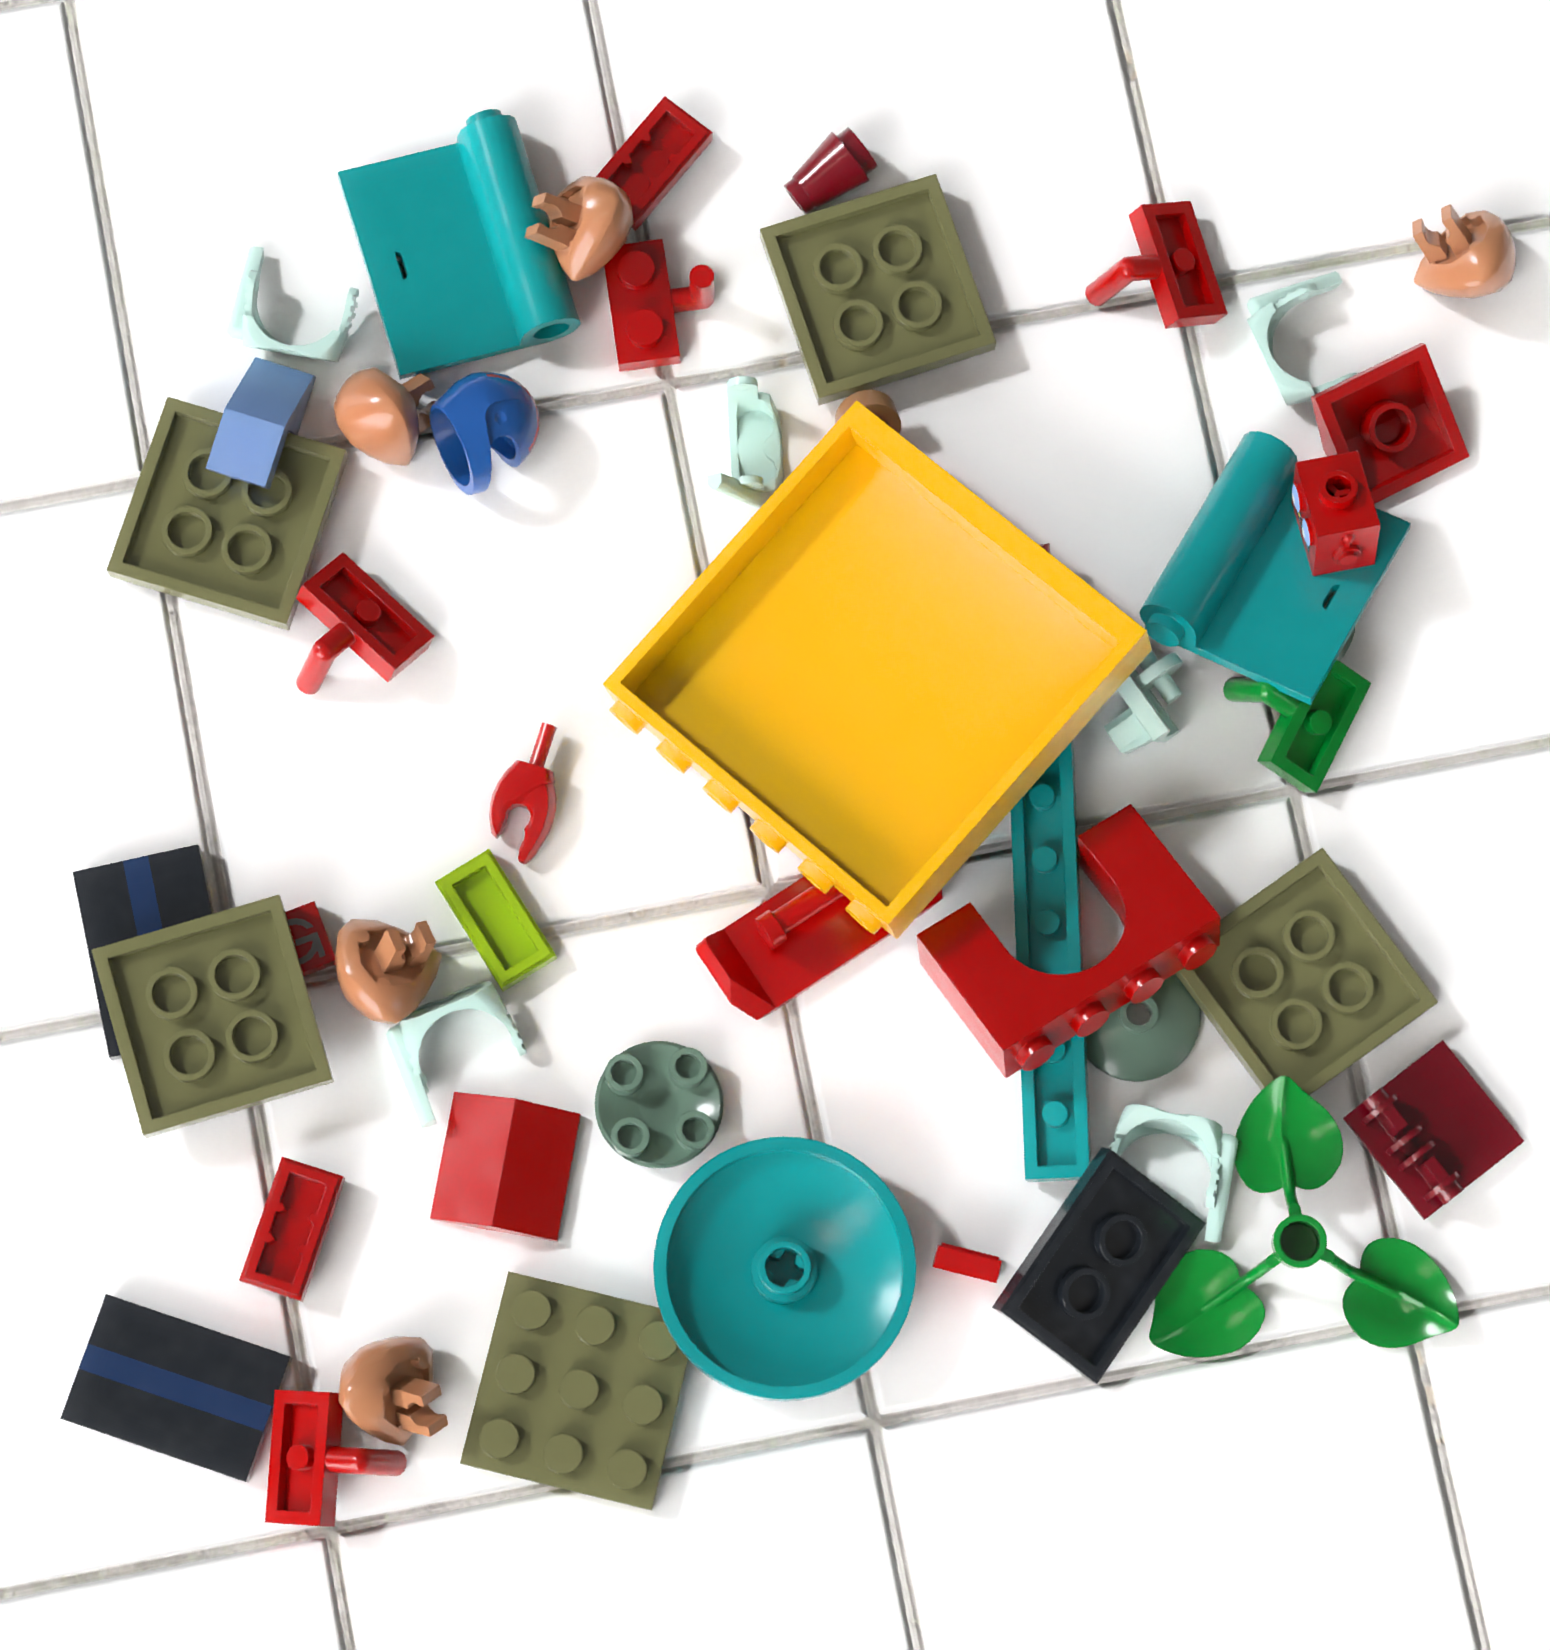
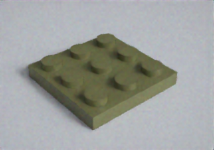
(877, 289)
(219, 535)
(1306, 979)
(212, 1016)
(576, 1392)

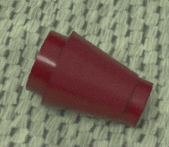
(831, 171)

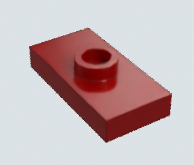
(656, 157)
(292, 1229)

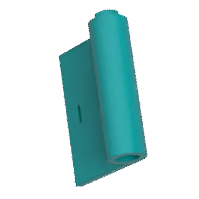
(460, 233)
(1245, 584)

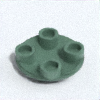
(659, 1104)

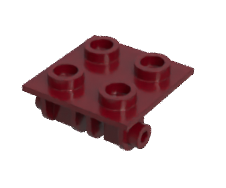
(1433, 1130)

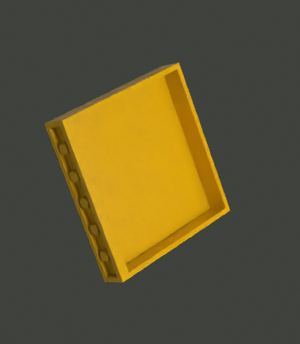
(876, 670)

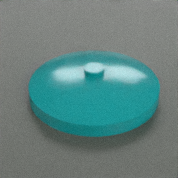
(784, 1268)

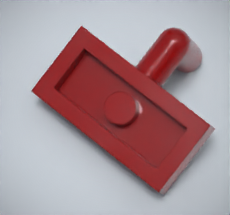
(1174, 263)
(645, 305)
(360, 619)
(309, 1457)

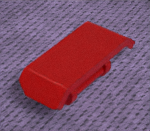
(786, 947)

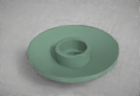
(1149, 1049)

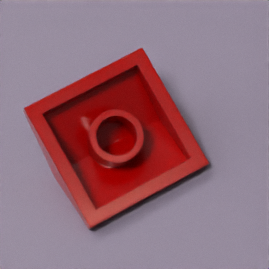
(1394, 420)
(505, 1165)

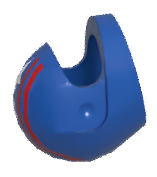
(479, 415)

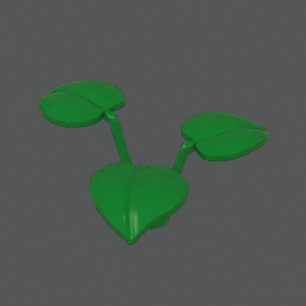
(1290, 1144)

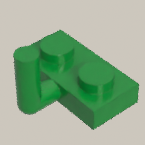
(1305, 734)

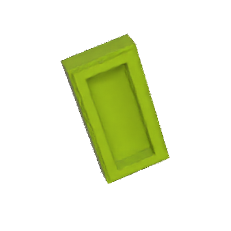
(496, 920)

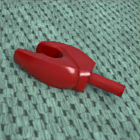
(531, 788)

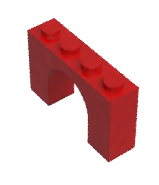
(1029, 1013)

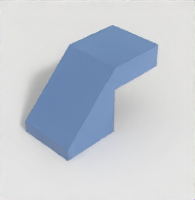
(257, 421)

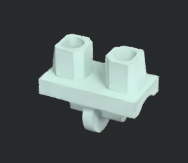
(1146, 717)

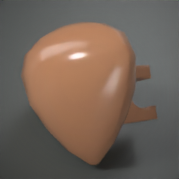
(585, 224)
(1469, 257)
(382, 414)
(385, 967)
(389, 1389)

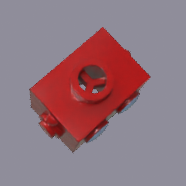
(1335, 513)

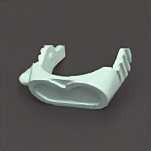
(1266, 314)
(247, 325)
(754, 445)
(407, 1038)
(1205, 1134)

